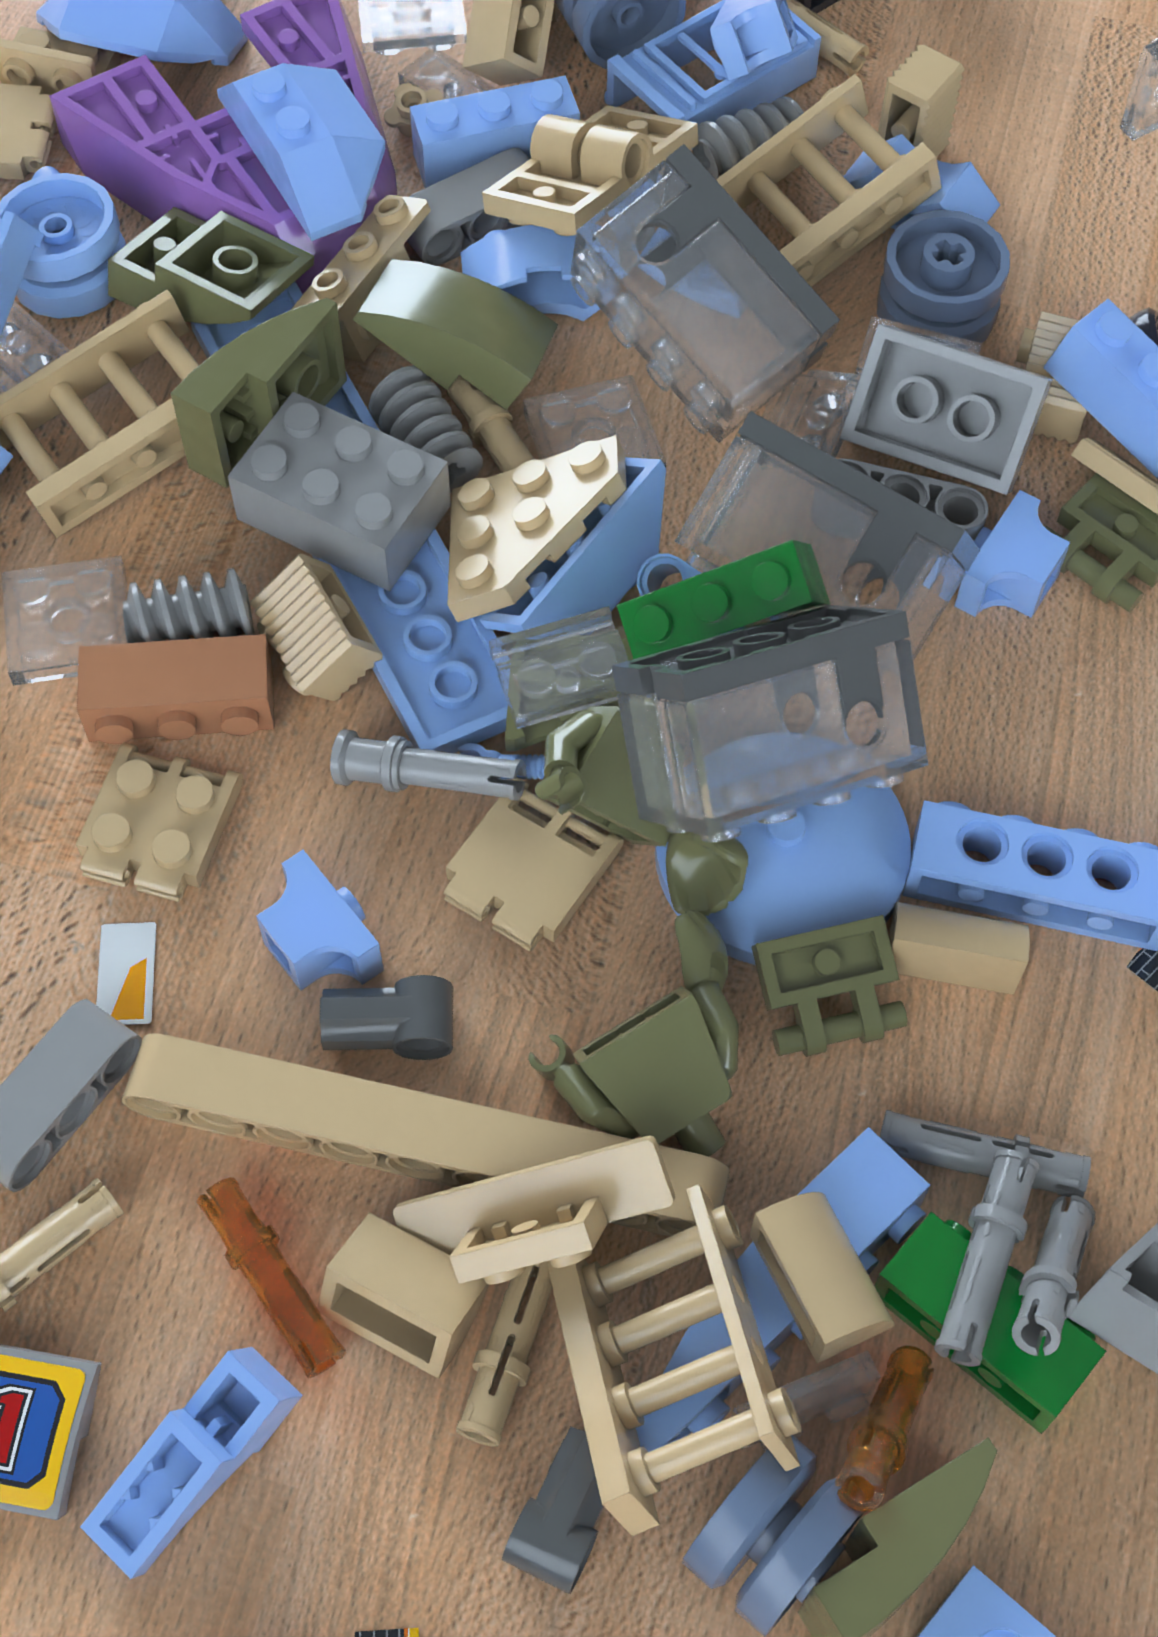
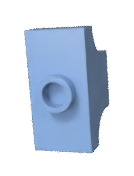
(752, 34)
(1014, 562)
(318, 928)

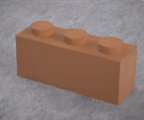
(175, 688)

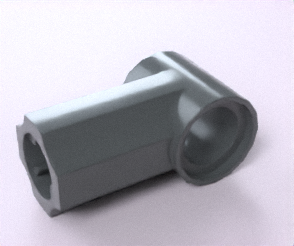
(409, 1018)
(558, 1527)

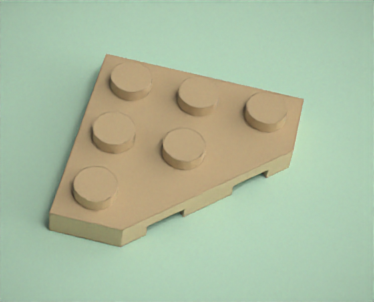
(522, 517)

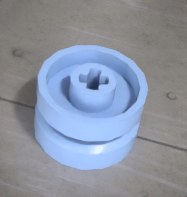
(80, 235)

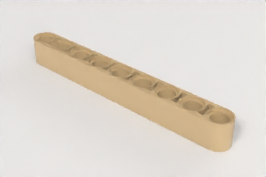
(378, 1123)

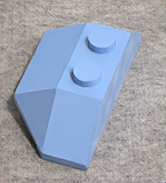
(155, 28)
(309, 141)
(601, 562)

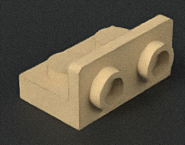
(50, 62)

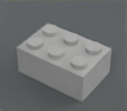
(945, 408)
(340, 490)

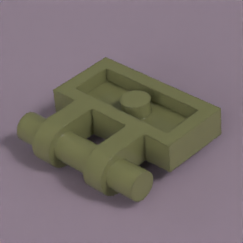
(1117, 528)
(828, 964)

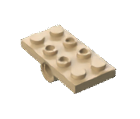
(584, 166)

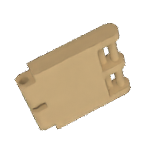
(24, 130)
(156, 821)
(527, 869)

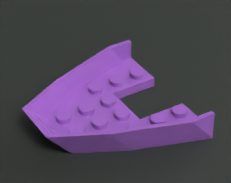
(154, 156)

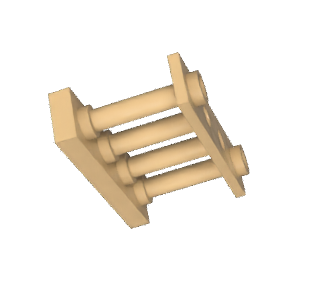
(861, 212)
(113, 463)
(614, 1409)

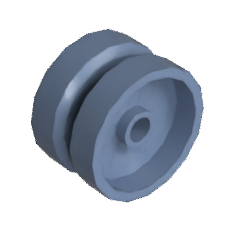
(619, 25)
(944, 274)
(768, 1525)

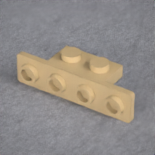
(361, 263)
(539, 1211)

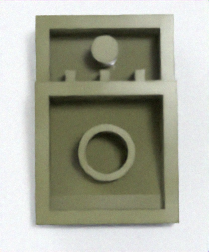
(211, 268)
(457, 327)
(249, 379)
(898, 1548)

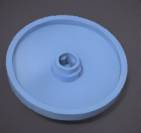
(815, 870)

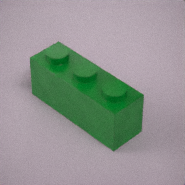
(725, 599)
(919, 1290)

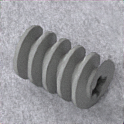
(737, 136)
(414, 412)
(188, 610)

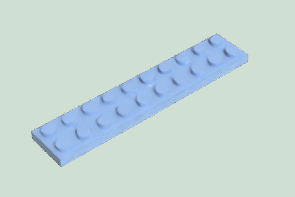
(430, 665)

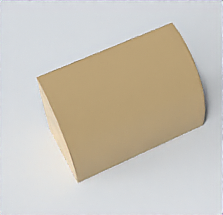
(959, 948)
(819, 1274)
(400, 1295)

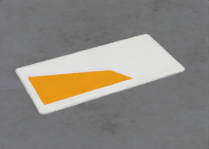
(127, 971)

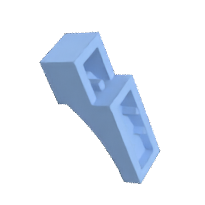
(190, 1459)

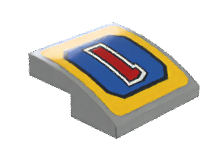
(42, 1419)

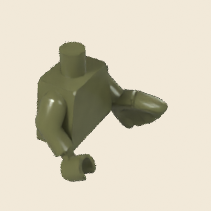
(592, 778)
(664, 1063)

